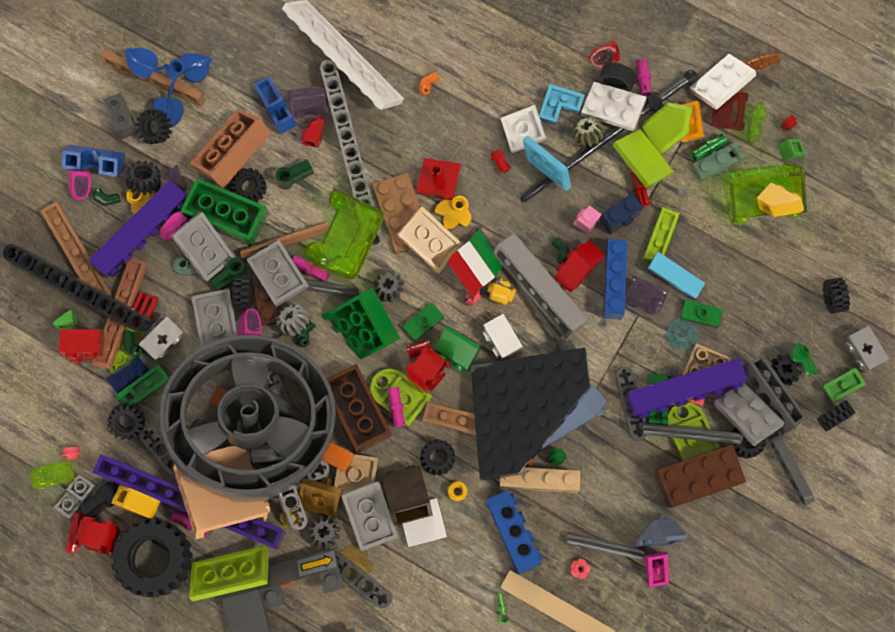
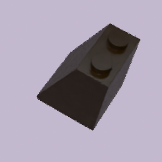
(407, 495)

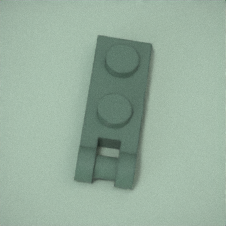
(718, 161)

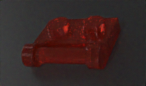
(722, 116)

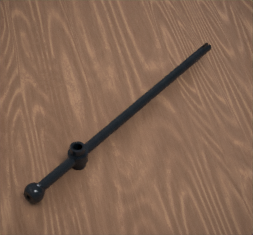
(654, 103)

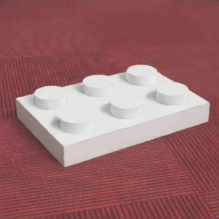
(722, 81)
(613, 106)

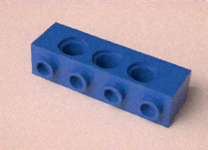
(520, 562)

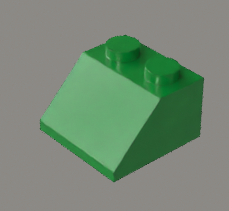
(457, 349)

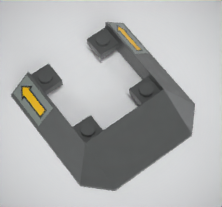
(247, 608)

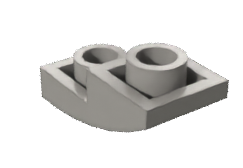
(76, 495)

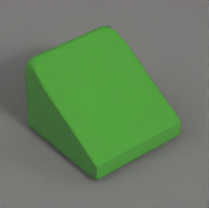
(791, 149)
(67, 320)

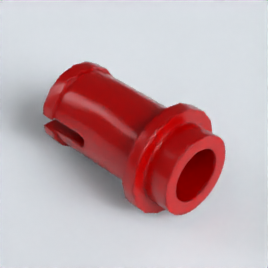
(500, 160)
(414, 350)

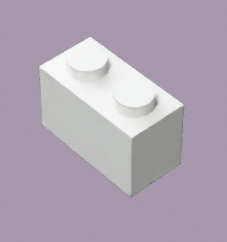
(501, 337)

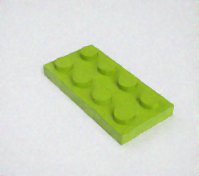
(229, 573)

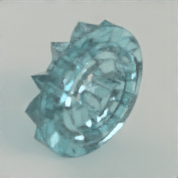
(682, 342)

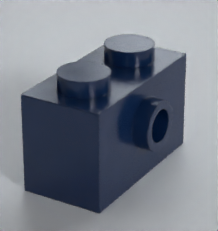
(621, 214)

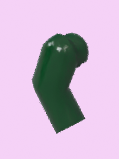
(104, 199)
(563, 250)
(303, 339)
(129, 345)

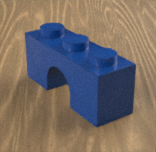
(81, 157)

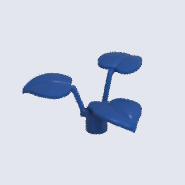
(194, 66)

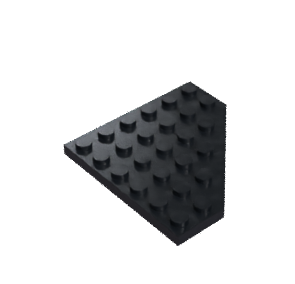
(522, 405)

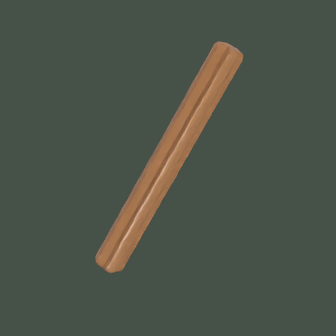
(287, 240)

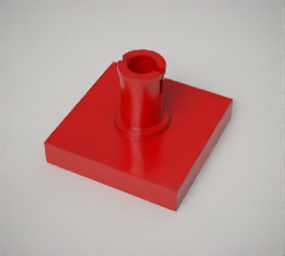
(438, 178)

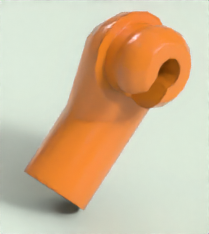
(425, 83)

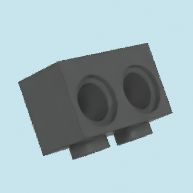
(120, 116)

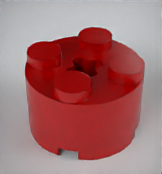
(427, 370)
(96, 536)

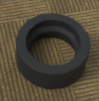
(617, 76)

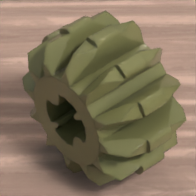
(588, 131)

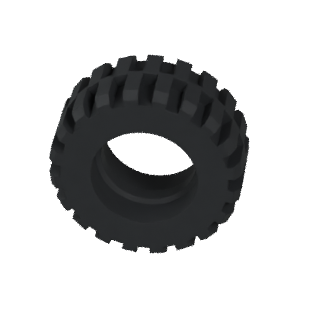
(126, 551)

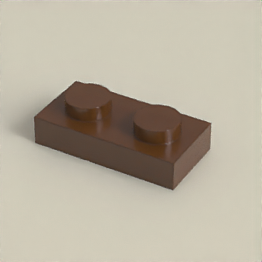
(265, 307)

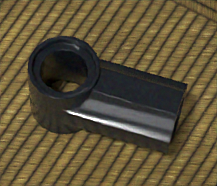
(99, 501)

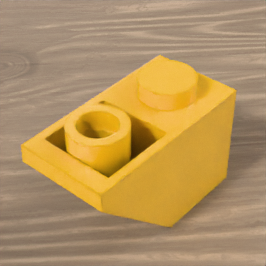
(779, 202)
(135, 502)

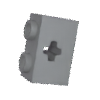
(865, 339)
(151, 342)

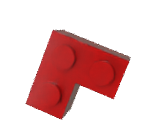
(579, 264)
(81, 344)

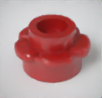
(790, 122)

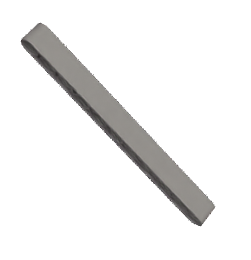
(350, 145)

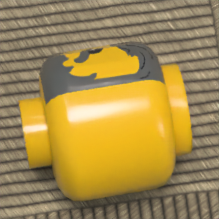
(501, 291)

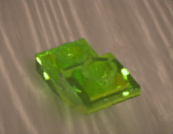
(755, 120)
(52, 474)

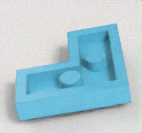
(557, 99)

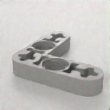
(298, 505)

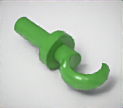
(501, 607)

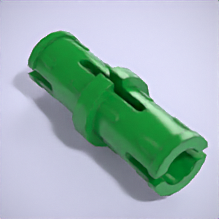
(709, 147)

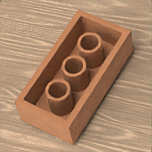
(230, 148)

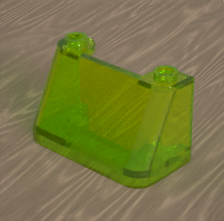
(744, 187)
(347, 237)

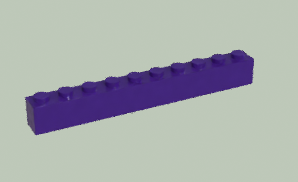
(171, 495)

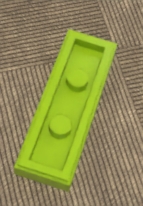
(662, 233)

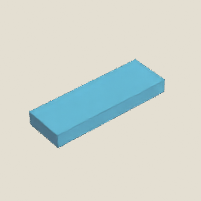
(676, 275)

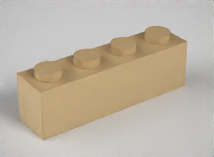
(543, 480)

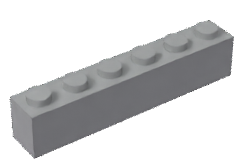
(540, 286)

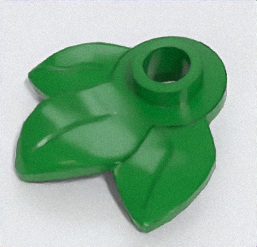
(800, 354)

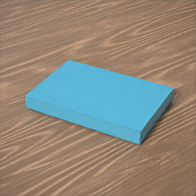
(547, 163)

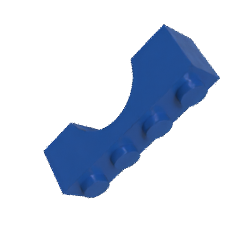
(615, 279)

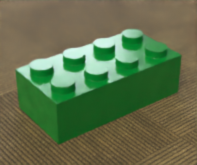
(226, 211)

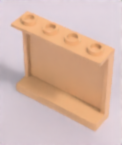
(212, 511)

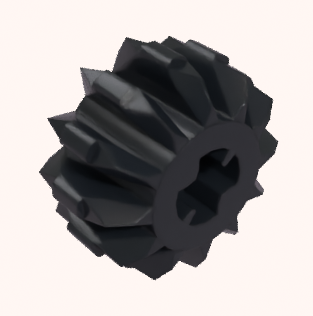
(792, 369)

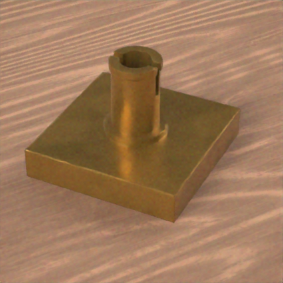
(320, 497)

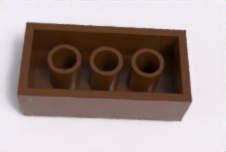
(358, 409)
(700, 476)

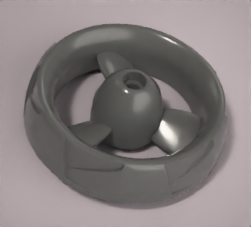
(248, 417)

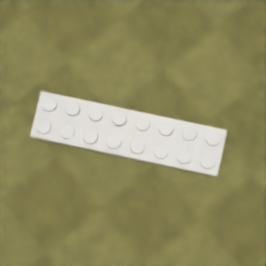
(342, 54)

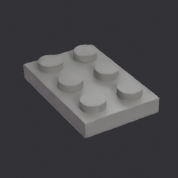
(202, 246)
(277, 273)
(214, 316)
(748, 414)
(369, 515)

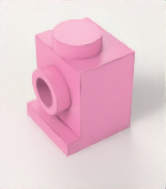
(587, 219)

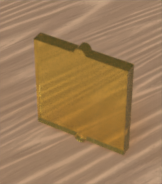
(357, 557)

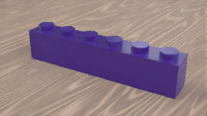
(138, 230)
(686, 387)

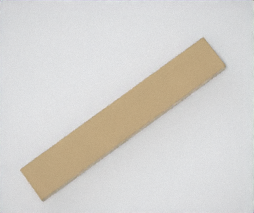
(551, 605)

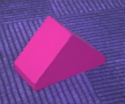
(657, 569)

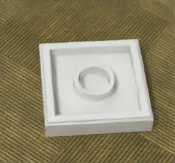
(520, 125)
(425, 529)

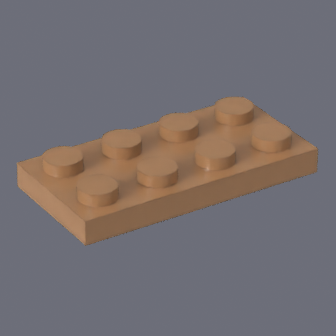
(398, 204)

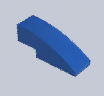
(274, 105)

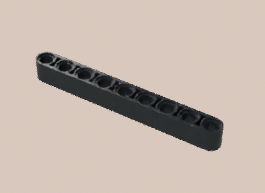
(84, 289)

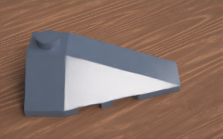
(588, 406)
(661, 532)

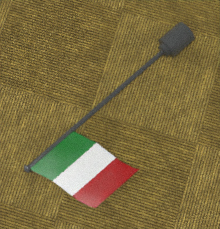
(477, 266)

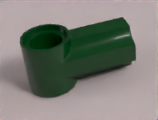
(295, 173)
(227, 274)

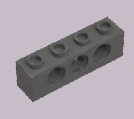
(772, 391)

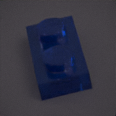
(127, 374)

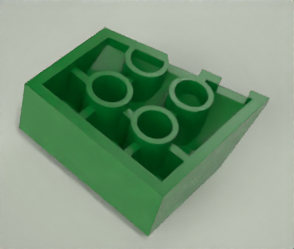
(363, 324)

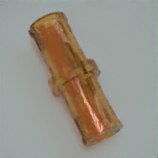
(763, 61)

